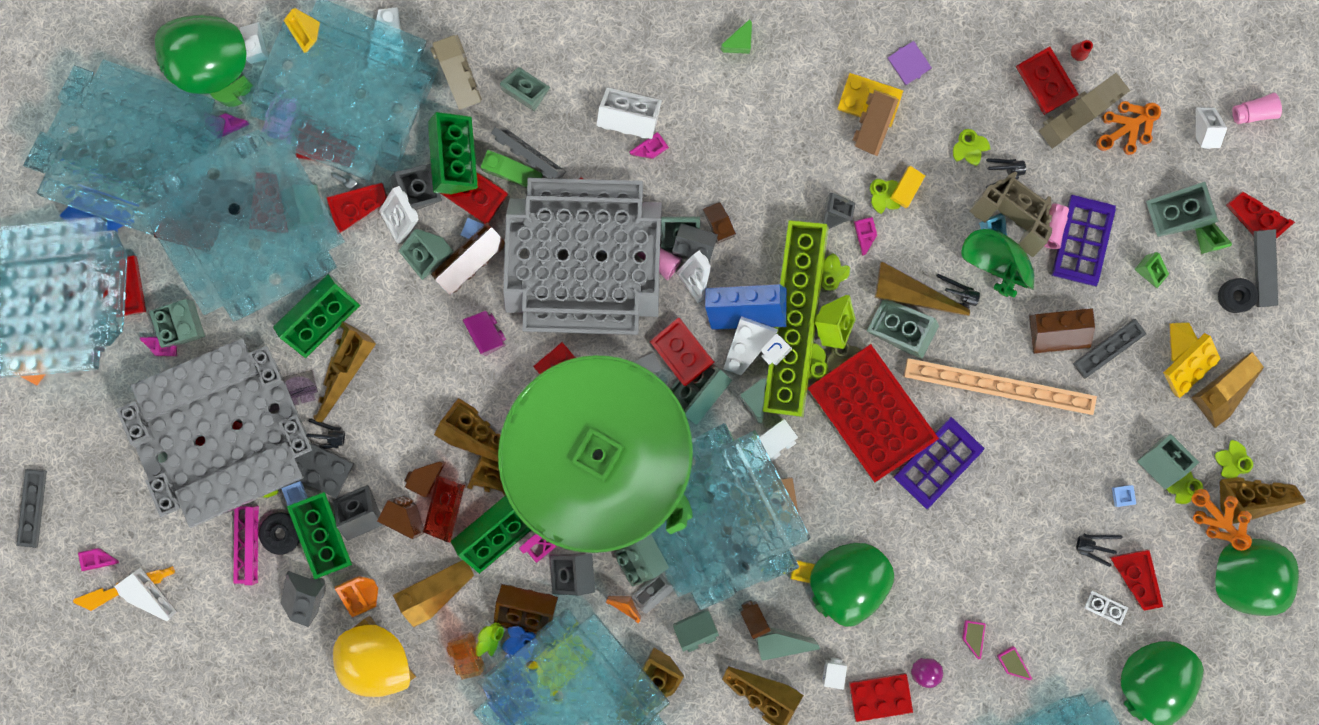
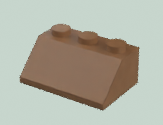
(875, 122)

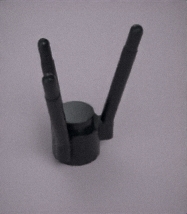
(1012, 166)
(968, 295)
(335, 437)
(1086, 545)

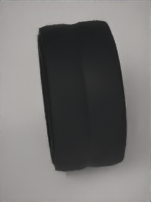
(1248, 292)

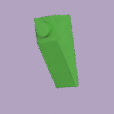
(508, 169)

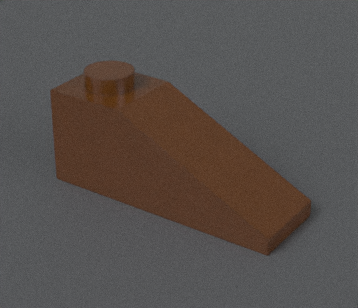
(754, 619)

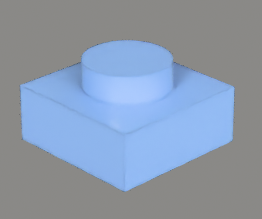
(470, 228)
(294, 493)
(1123, 495)

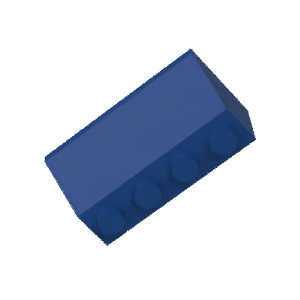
(758, 303)

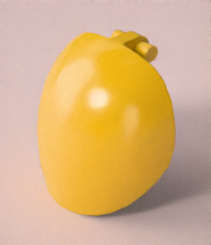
(370, 662)

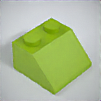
(835, 322)

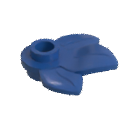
(517, 639)

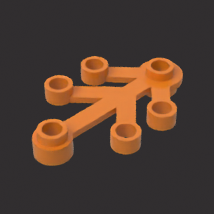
(1131, 125)
(1239, 538)

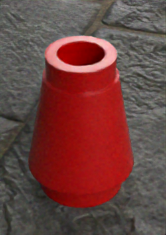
(1081, 50)

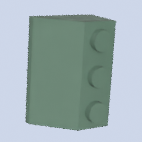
(701, 392)

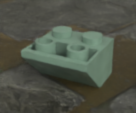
(177, 323)
(1168, 461)
(641, 561)
(696, 630)

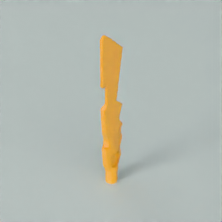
(97, 598)

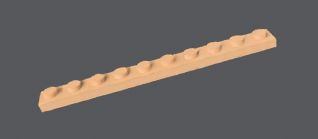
(1000, 386)

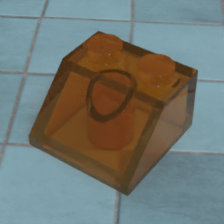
(464, 654)

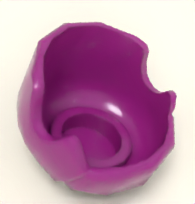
(927, 672)

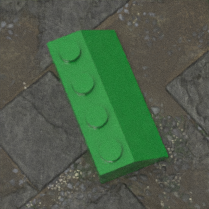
(452, 153)
(316, 316)
(319, 535)
(490, 536)

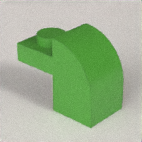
(230, 95)
(678, 519)

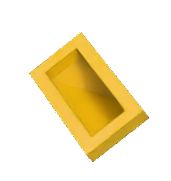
(303, 28)
(1181, 338)

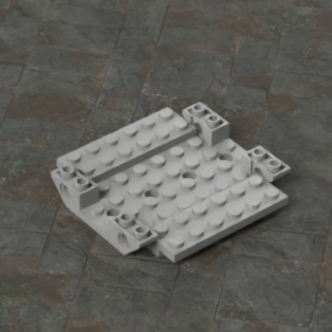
(582, 291)
(205, 401)

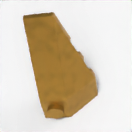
(1226, 392)
(468, 431)
(1258, 497)
(429, 595)
(663, 672)
(771, 697)

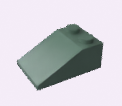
(1182, 210)
(903, 328)
(783, 643)

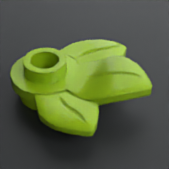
(970, 150)
(882, 199)
(834, 270)
(818, 359)
(1231, 459)
(1182, 488)
(489, 639)

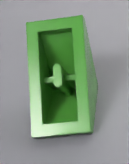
(740, 41)
(1211, 238)
(1153, 269)

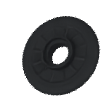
(268, 537)

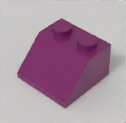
(484, 332)

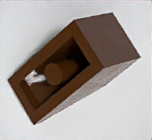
(719, 222)
(424, 478)

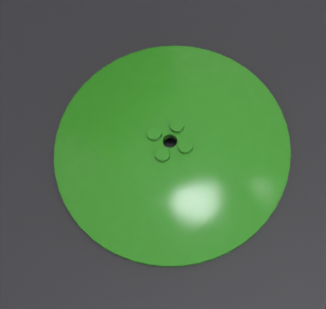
(551, 447)

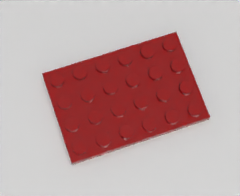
(873, 413)

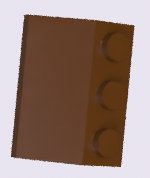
(1062, 330)
(402, 517)
(524, 608)

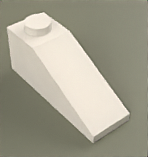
(143, 593)

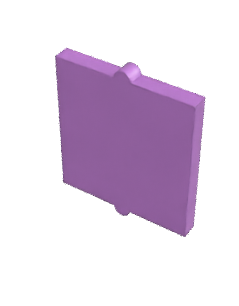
(909, 63)

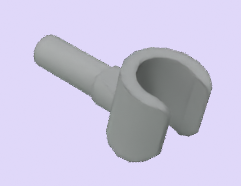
(351, 183)

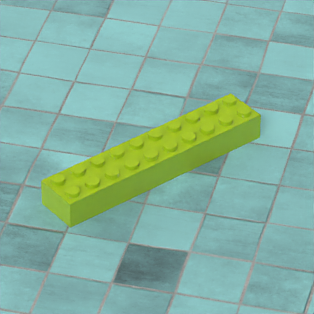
(802, 278)

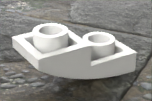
(1106, 607)

